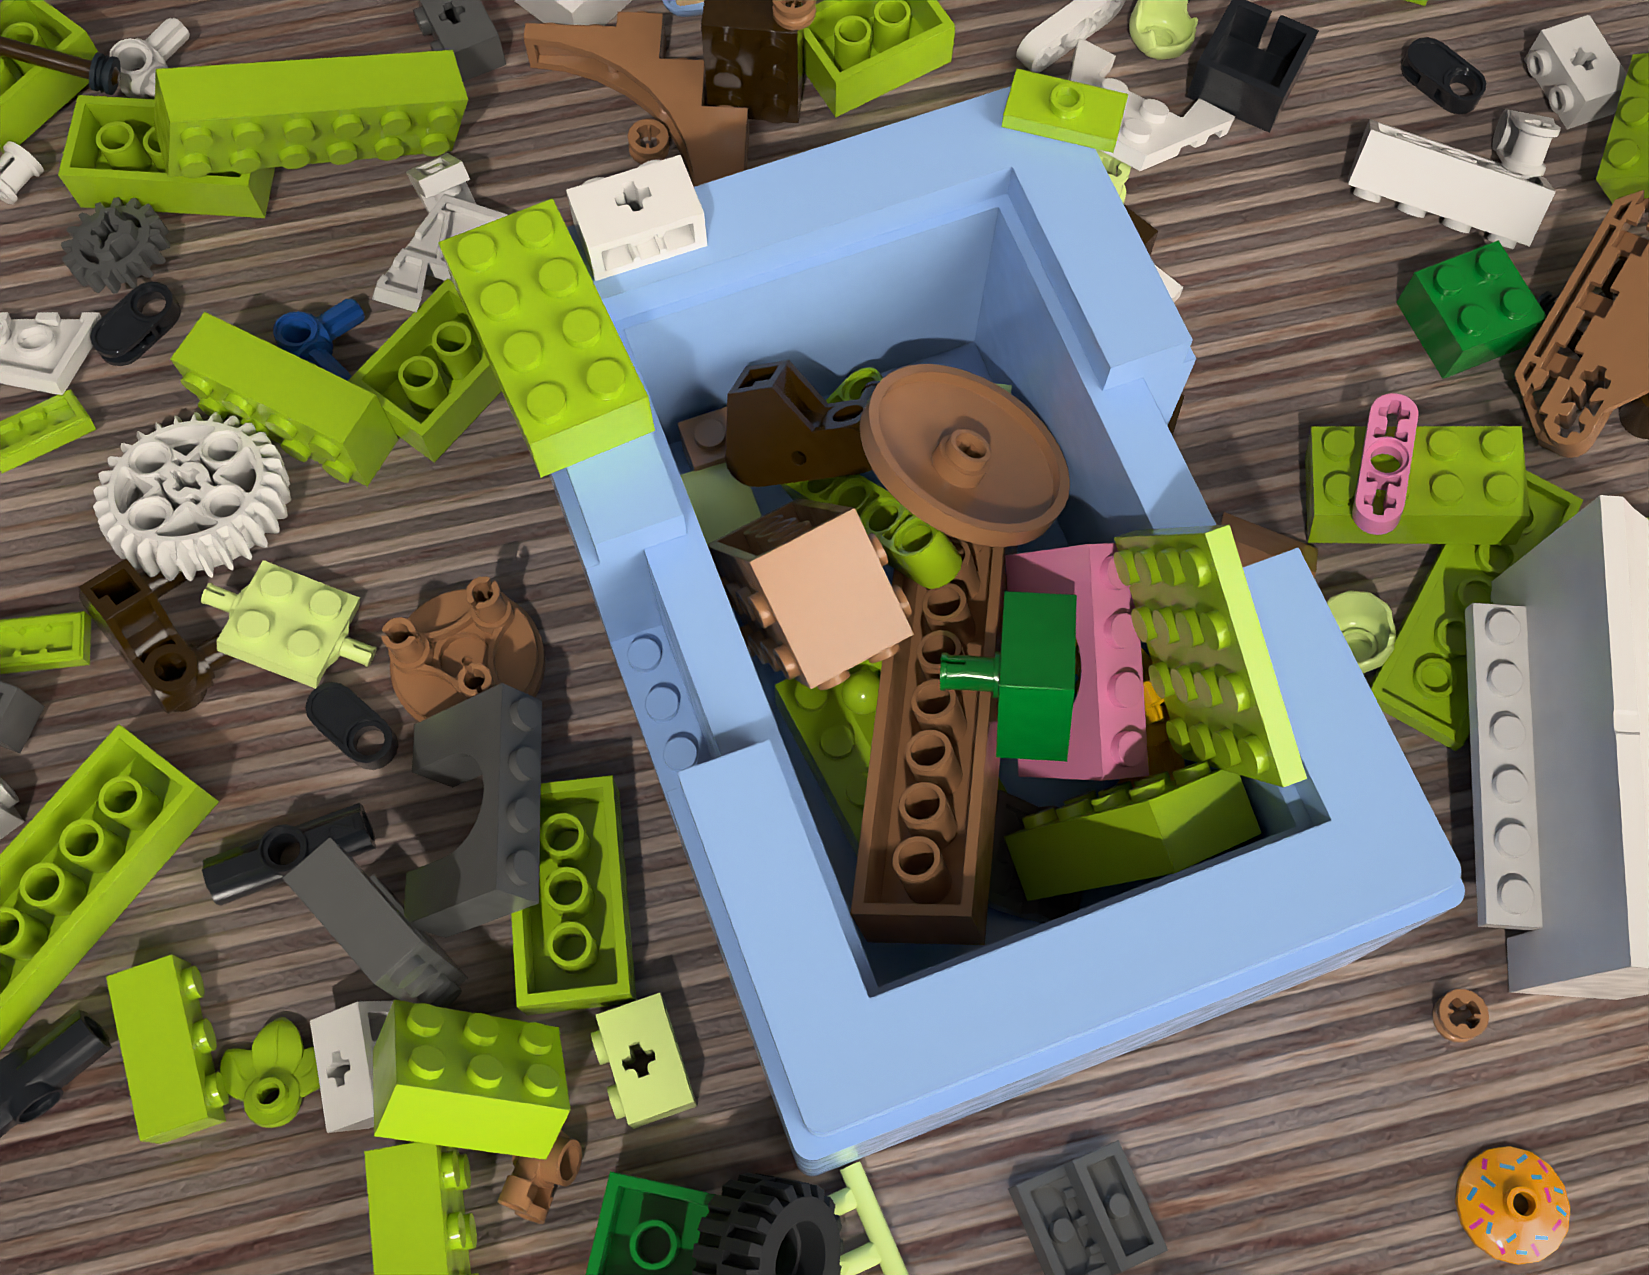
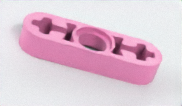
(1370, 478)

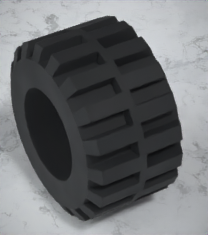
(769, 1229)

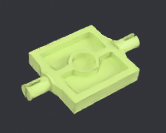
(288, 624)

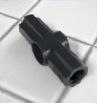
(258, 863)
(36, 1074)

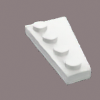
(44, 350)

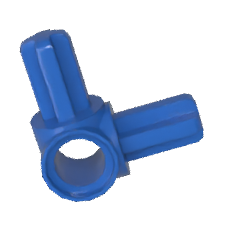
(313, 336)

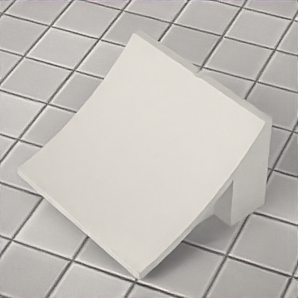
(1566, 756)

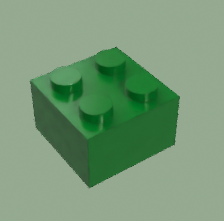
(1471, 309)
(646, 1228)

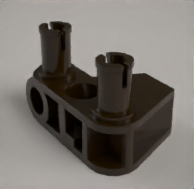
(788, 432)
(137, 626)

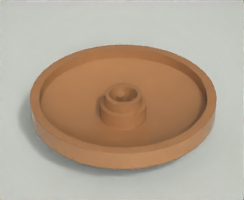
(964, 455)

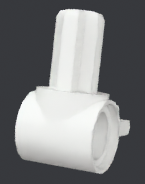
(148, 56)

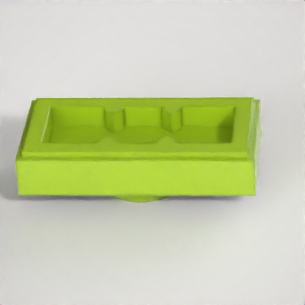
(1064, 110)
(42, 429)
(45, 642)

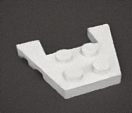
(1147, 127)
(405, 279)

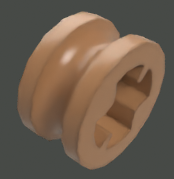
(791, 17)
(648, 128)
(1461, 1032)

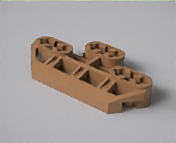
(1612, 345)

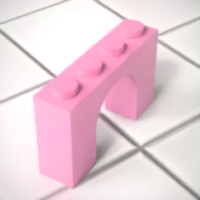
(1109, 709)

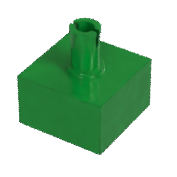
(1028, 675)

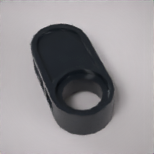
(1432, 70)
(127, 333)
(344, 719)

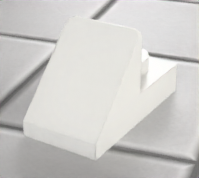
(440, 177)

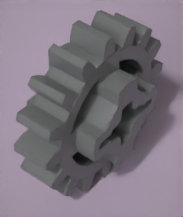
(119, 241)

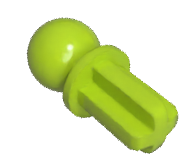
(862, 688)

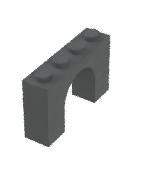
(499, 860)
(373, 928)

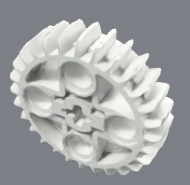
(205, 477)

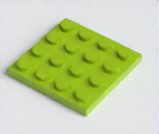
(1208, 651)

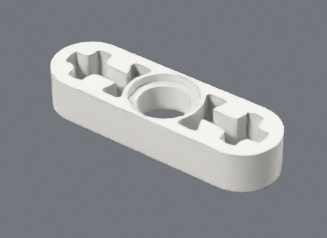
(1063, 30)

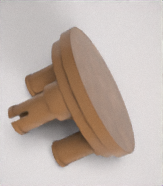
(462, 648)

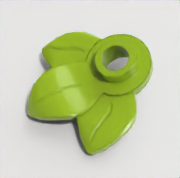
(272, 1064)

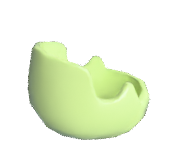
(1162, 28)
(1366, 626)

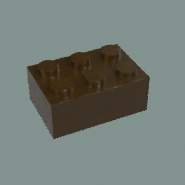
(752, 59)

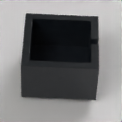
(1245, 78)

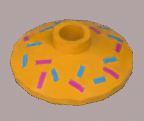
(1487, 1209)

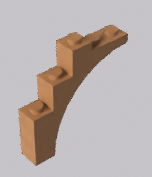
(671, 90)

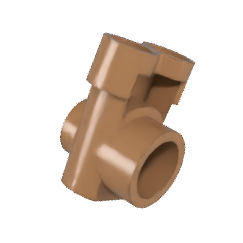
(533, 1179)

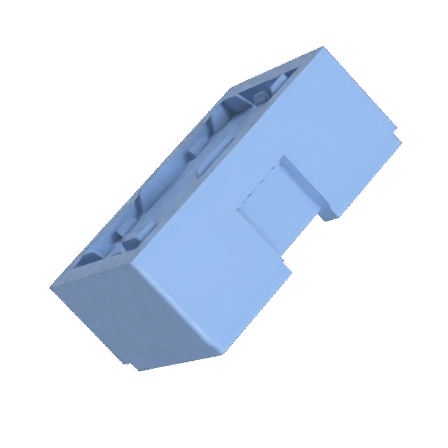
(1029, 273)

